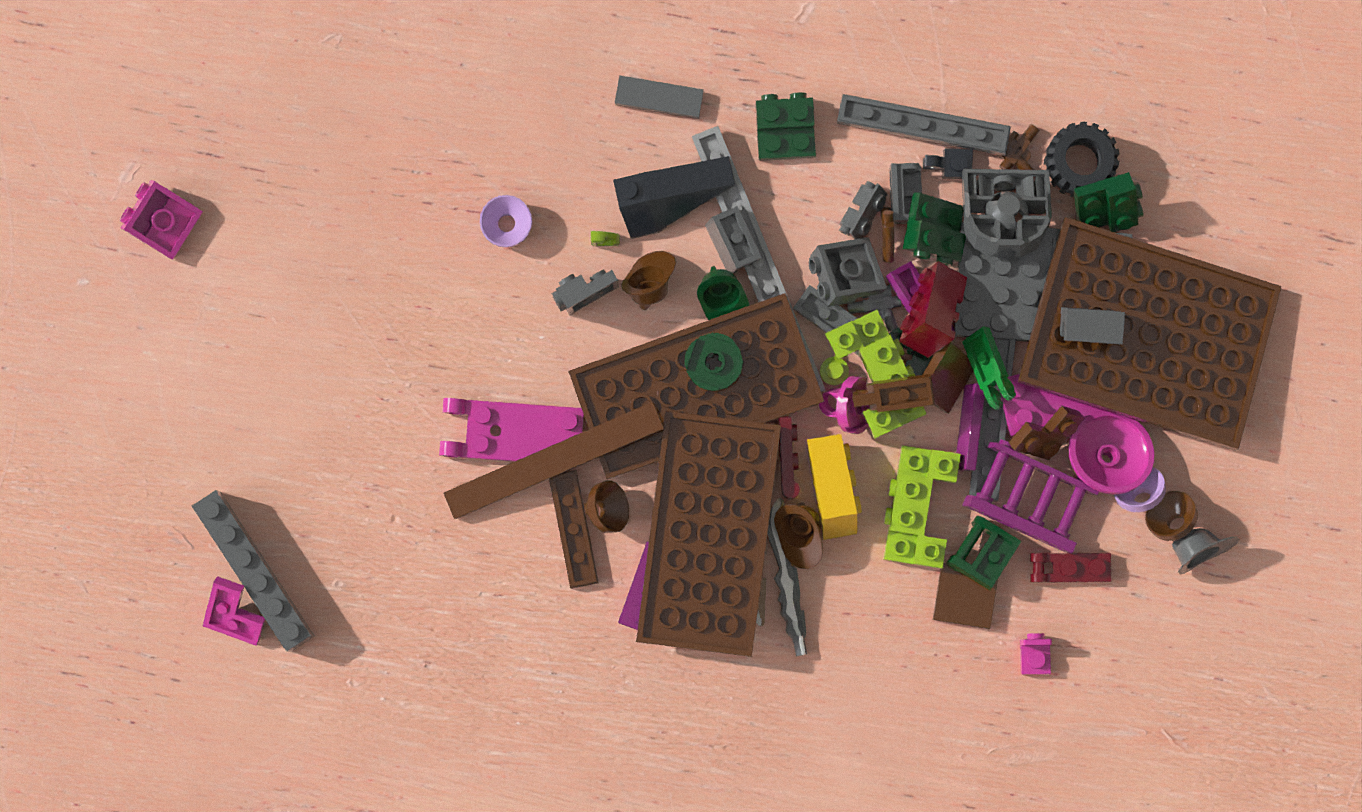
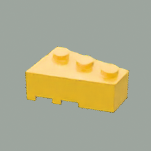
(834, 486)

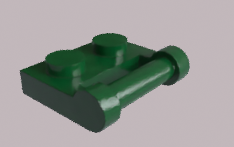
(991, 559)

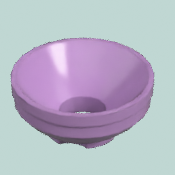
(505, 206)
(1152, 485)

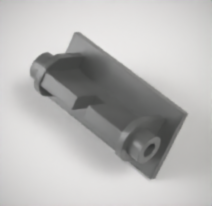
(871, 200)

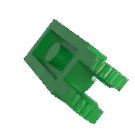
(988, 367)

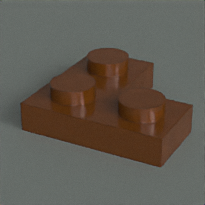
(1047, 440)

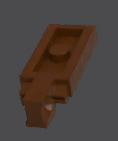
(896, 393)

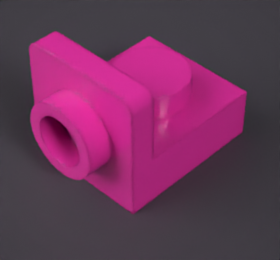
(1035, 654)

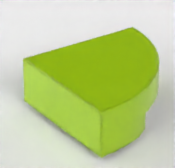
(603, 238)

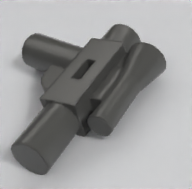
(883, 303)

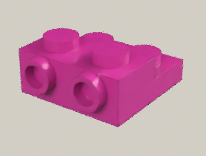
(160, 218)

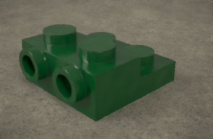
(785, 127)
(1110, 203)
(935, 229)

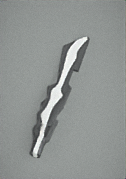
(789, 588)

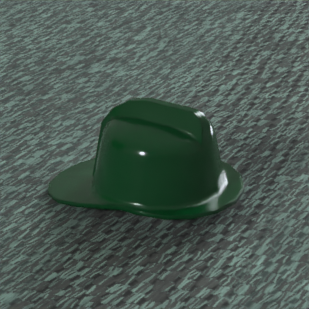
(721, 293)

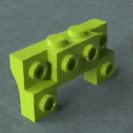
(882, 362)
(910, 506)

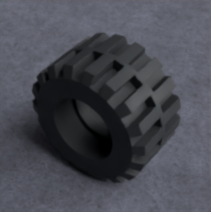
(1080, 135)

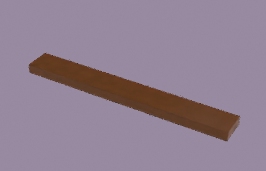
(554, 460)

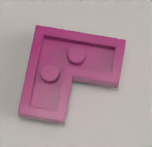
(226, 616)

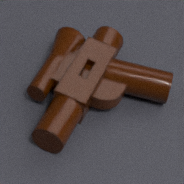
(1017, 151)
(887, 234)

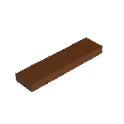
(573, 529)

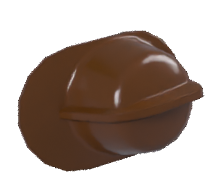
(649, 278)
(799, 534)

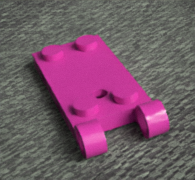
(1037, 406)
(523, 428)

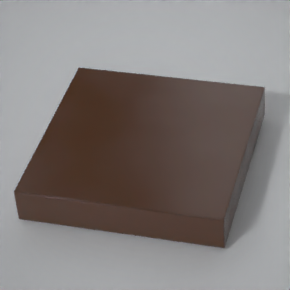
(949, 373)
(963, 600)

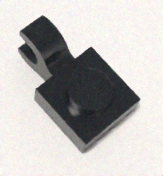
(951, 163)

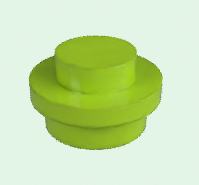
(834, 371)

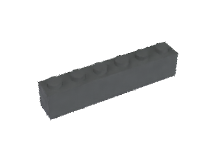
(253, 571)

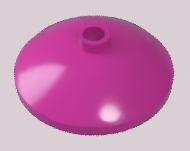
(1122, 441)

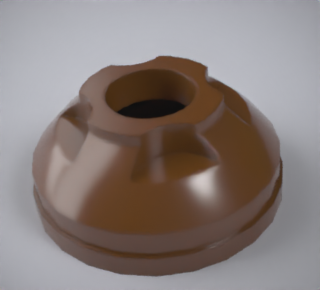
(612, 504)
(1173, 506)

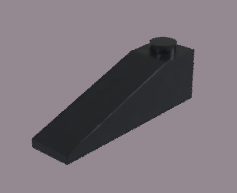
(664, 195)

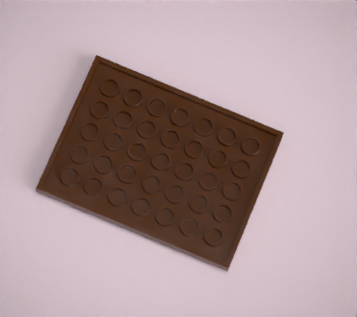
(1187, 335)

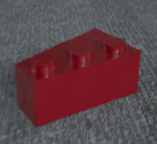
(933, 309)

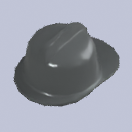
(1199, 547)

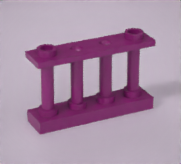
(1008, 513)

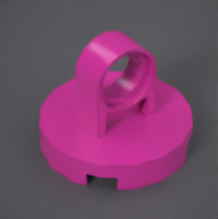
(849, 417)

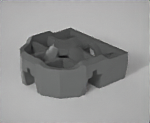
(1000, 209)

